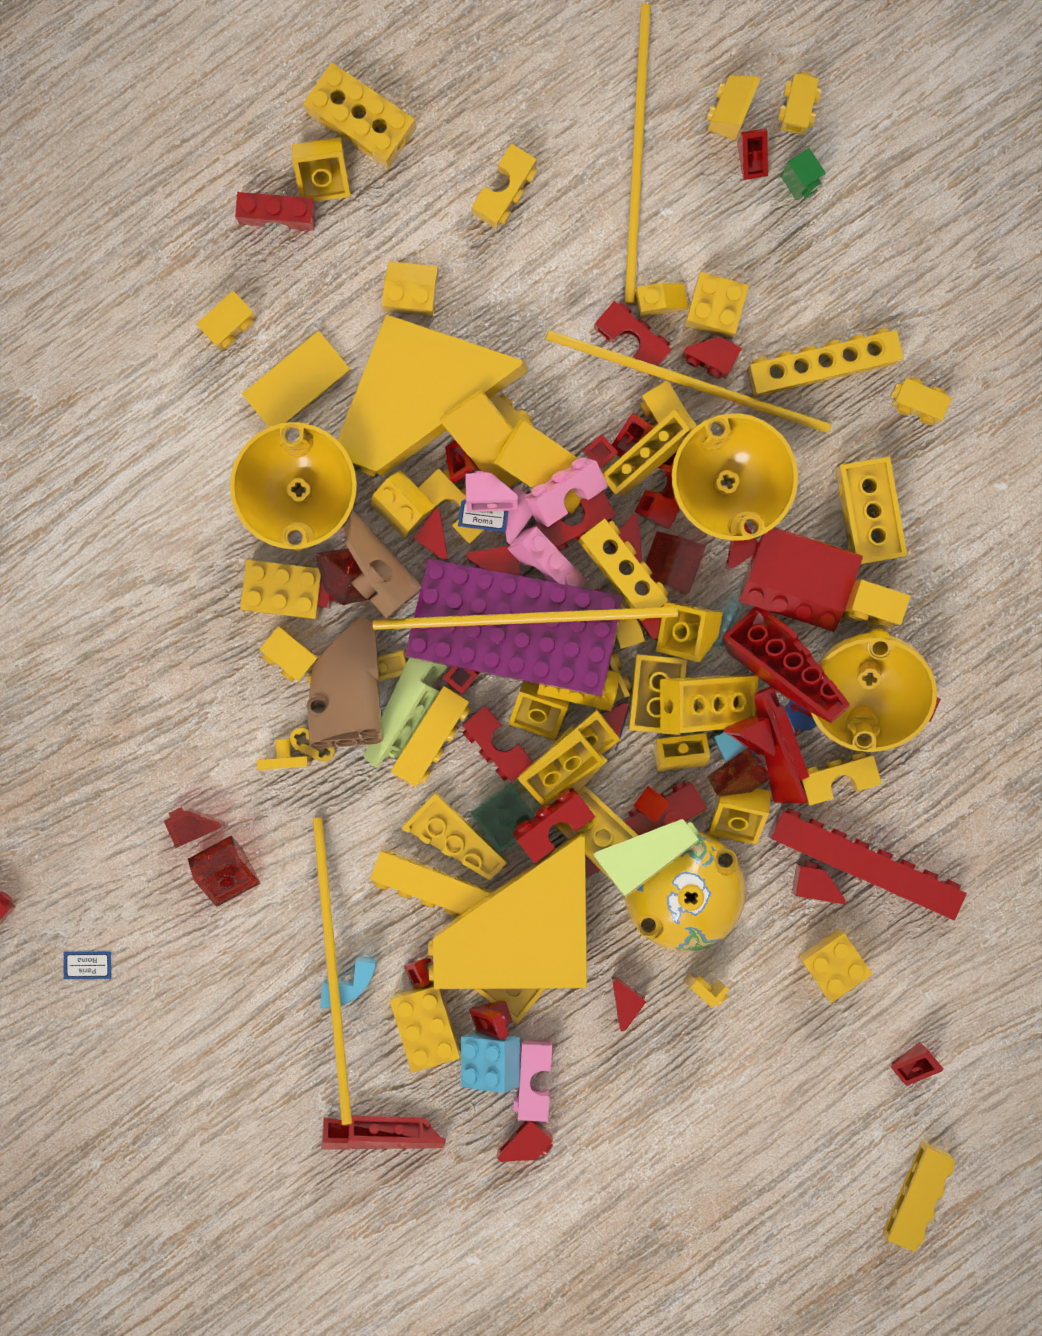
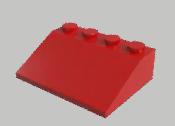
(800, 578)

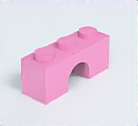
(547, 499)
(536, 550)
(533, 1103)

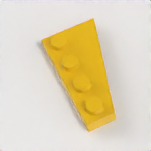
(448, 831)

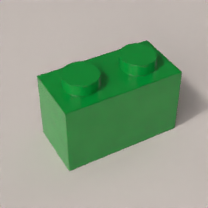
(803, 175)

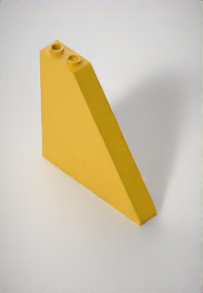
(411, 384)
(522, 932)

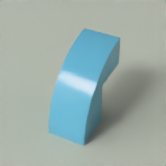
(351, 989)

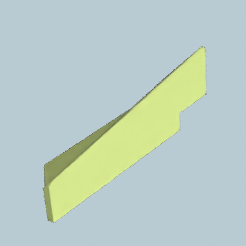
(405, 709)

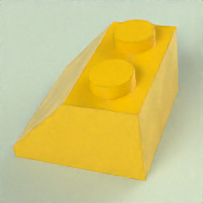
(733, 105)
(321, 169)
(410, 289)
(401, 503)
(690, 633)
(538, 712)
(740, 816)

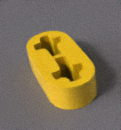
(305, 748)

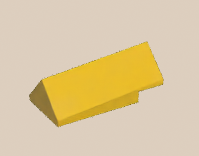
(569, 758)

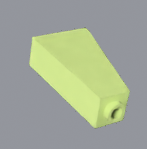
(642, 857)

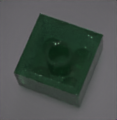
(501, 815)

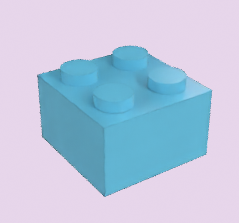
(490, 1062)

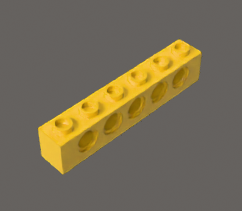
(888, 354)

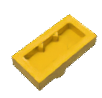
(283, 757)

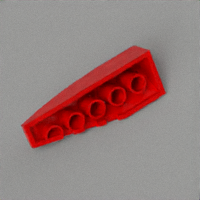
(783, 662)

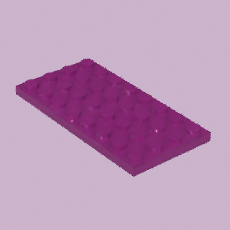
(548, 654)

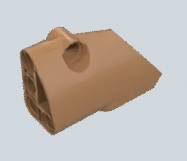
(379, 569)
(347, 686)

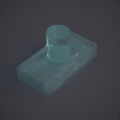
(727, 621)

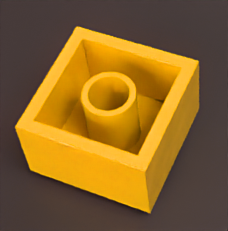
(716, 305)
(835, 965)

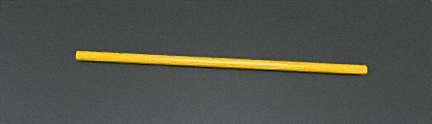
(637, 153)
(687, 381)
(521, 618)
(332, 971)

